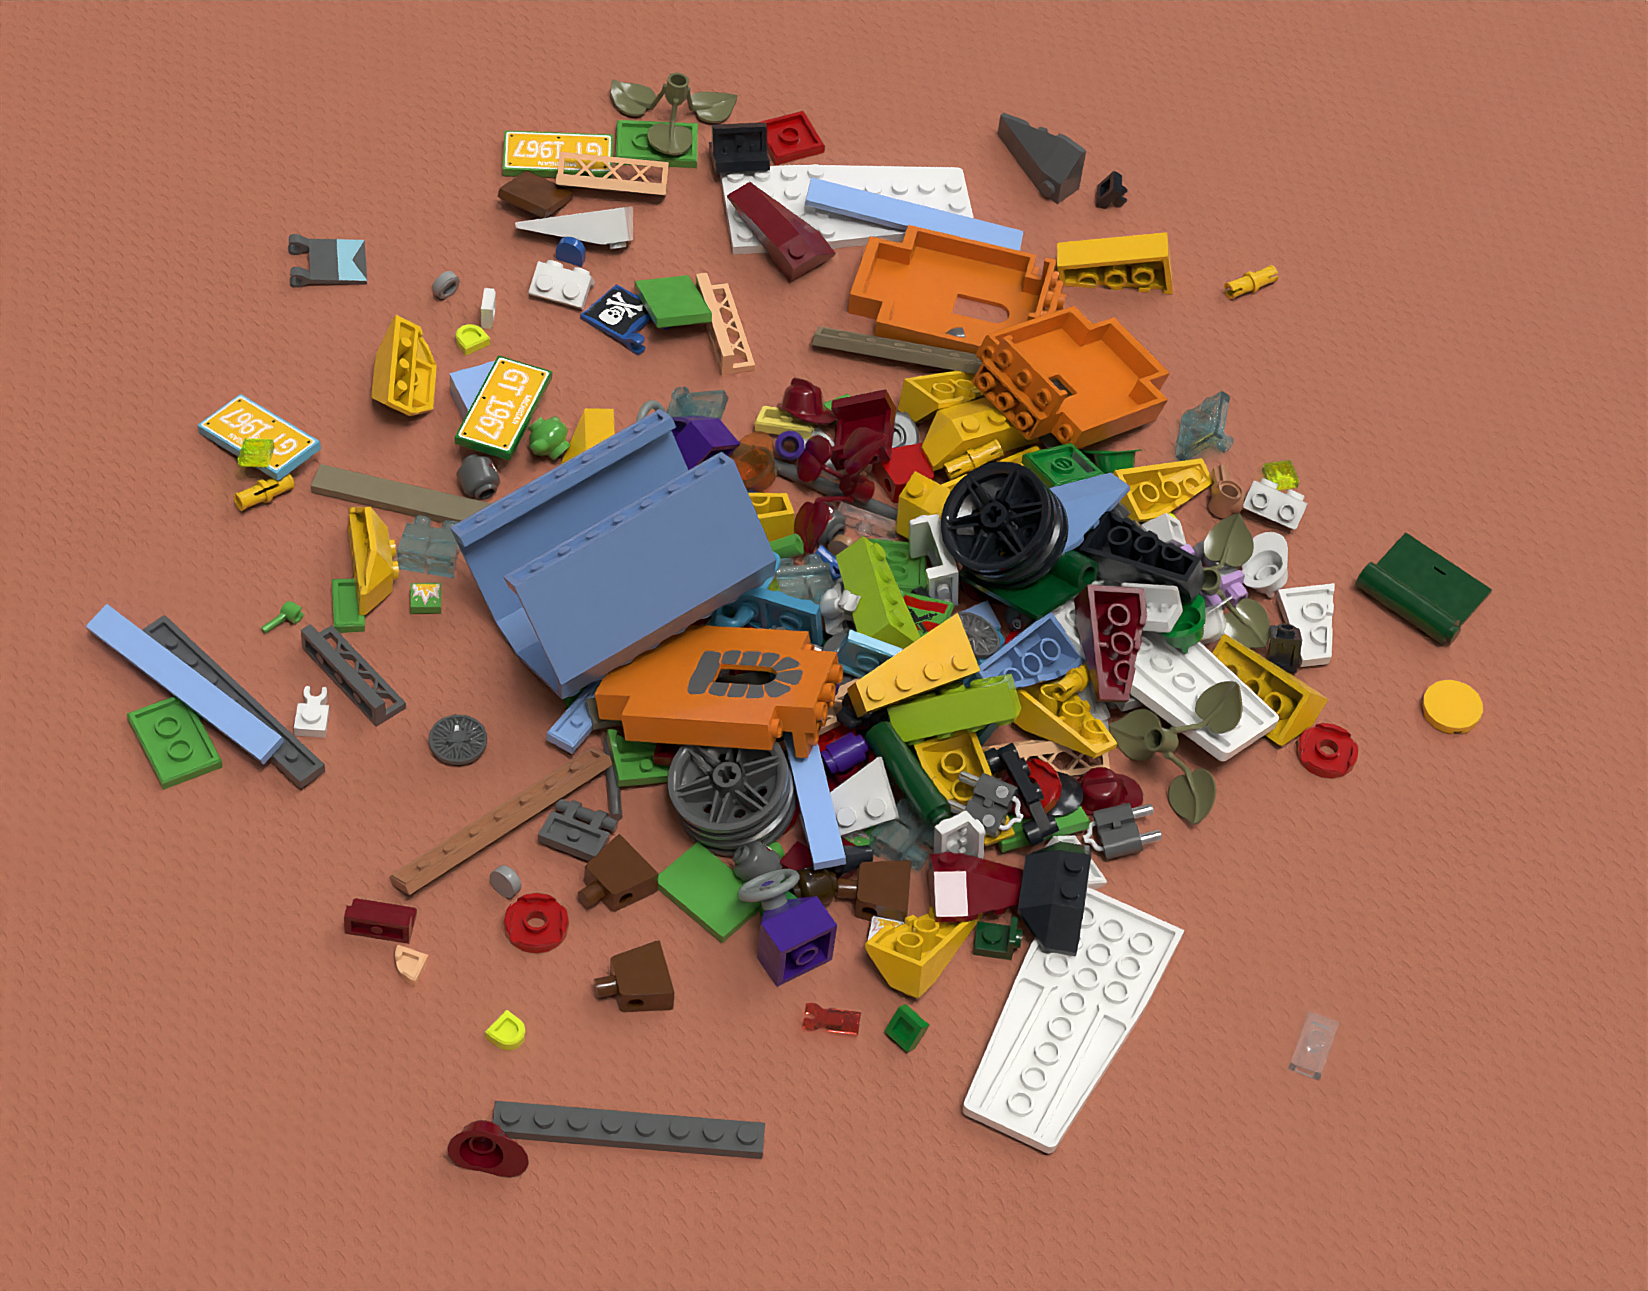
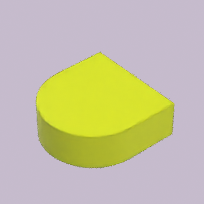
(471, 338)
(506, 1032)

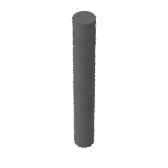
(614, 793)

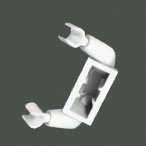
(837, 609)

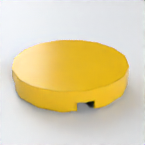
(1452, 706)

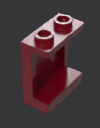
(867, 410)

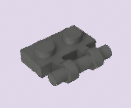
(575, 836)

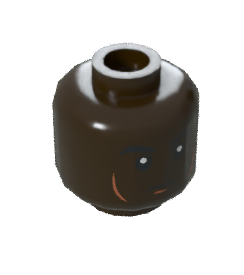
(816, 883)

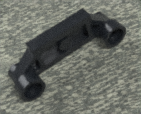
(1030, 793)

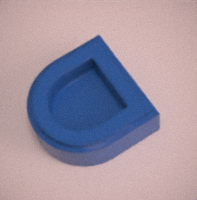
(571, 251)

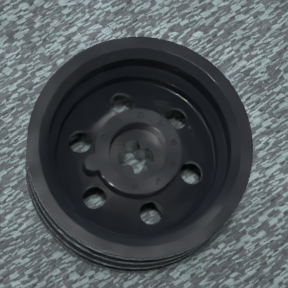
(1004, 525)

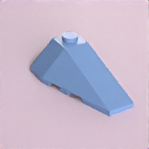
(1087, 502)
(1034, 655)

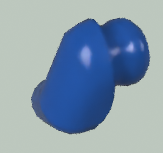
(827, 556)

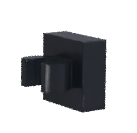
(1111, 191)

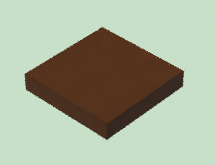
(535, 194)

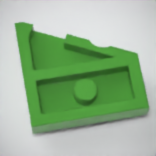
(634, 761)

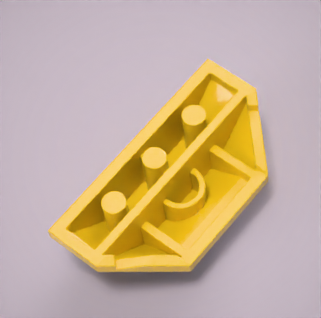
(404, 369)
(968, 427)
(371, 557)

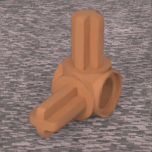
(1226, 494)

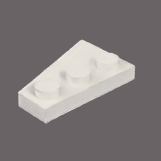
(1310, 611)
(863, 800)

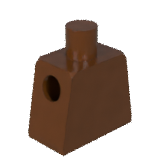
(618, 877)
(879, 890)
(638, 980)

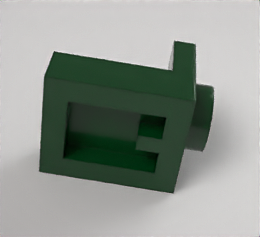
(997, 939)

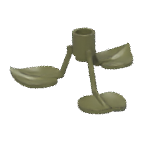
(671, 139)
(1233, 544)
(1141, 736)

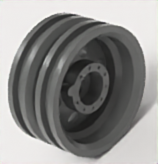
(732, 790)

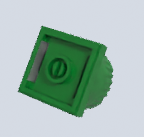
(1060, 465)

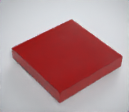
(792, 138)

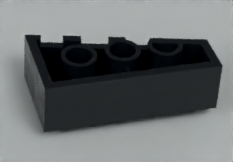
(1140, 557)

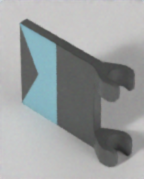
(329, 261)

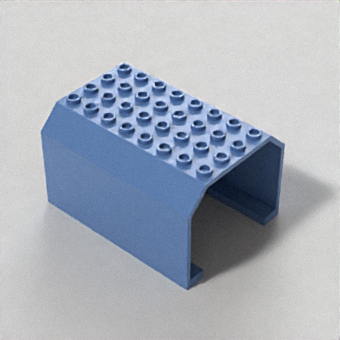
(614, 553)

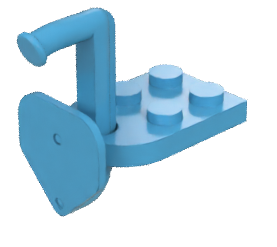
(766, 608)

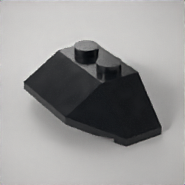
(1055, 895)

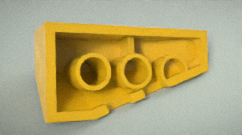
(929, 393)
(592, 429)
(1162, 487)
(945, 761)

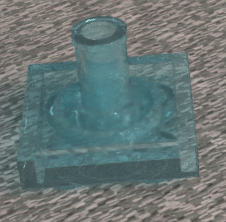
(697, 403)
(1204, 427)

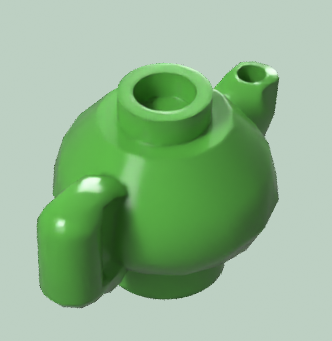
(548, 437)

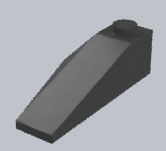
(1047, 159)

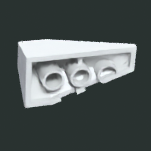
(598, 227)

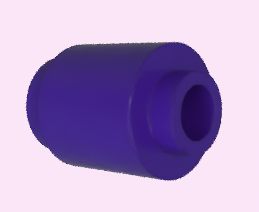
(789, 436)
(844, 753)

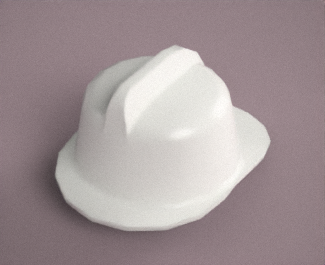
(1267, 567)
(1214, 623)

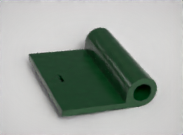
(1423, 588)
(1043, 596)
(908, 774)

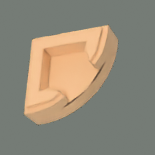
(410, 964)

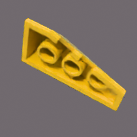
(920, 498)
(1285, 694)
(1062, 722)
(917, 951)

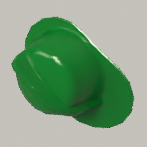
(1110, 461)
(1189, 626)

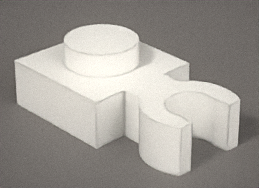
(312, 715)

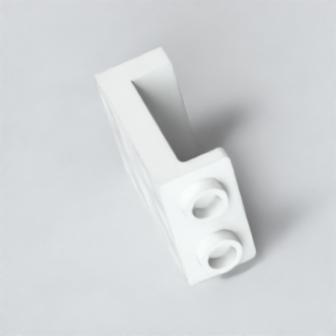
(926, 539)

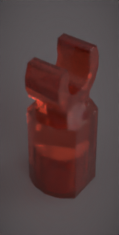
(832, 1019)

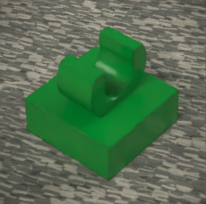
(906, 1028)

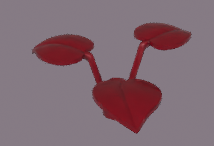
(858, 452)

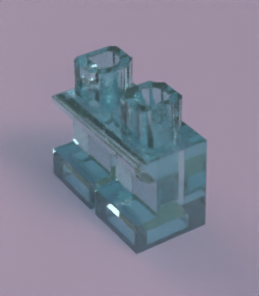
(428, 546)
(807, 580)
(903, 837)

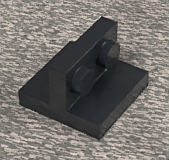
(739, 147)

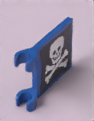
(620, 316)

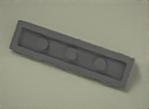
(348, 679)

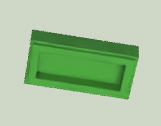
(345, 607)

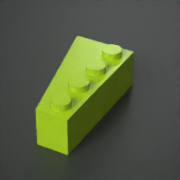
(881, 606)
(956, 709)

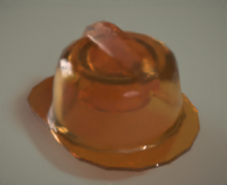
(756, 461)

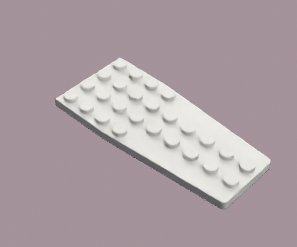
(788, 184)
(1173, 682)
(1069, 1022)

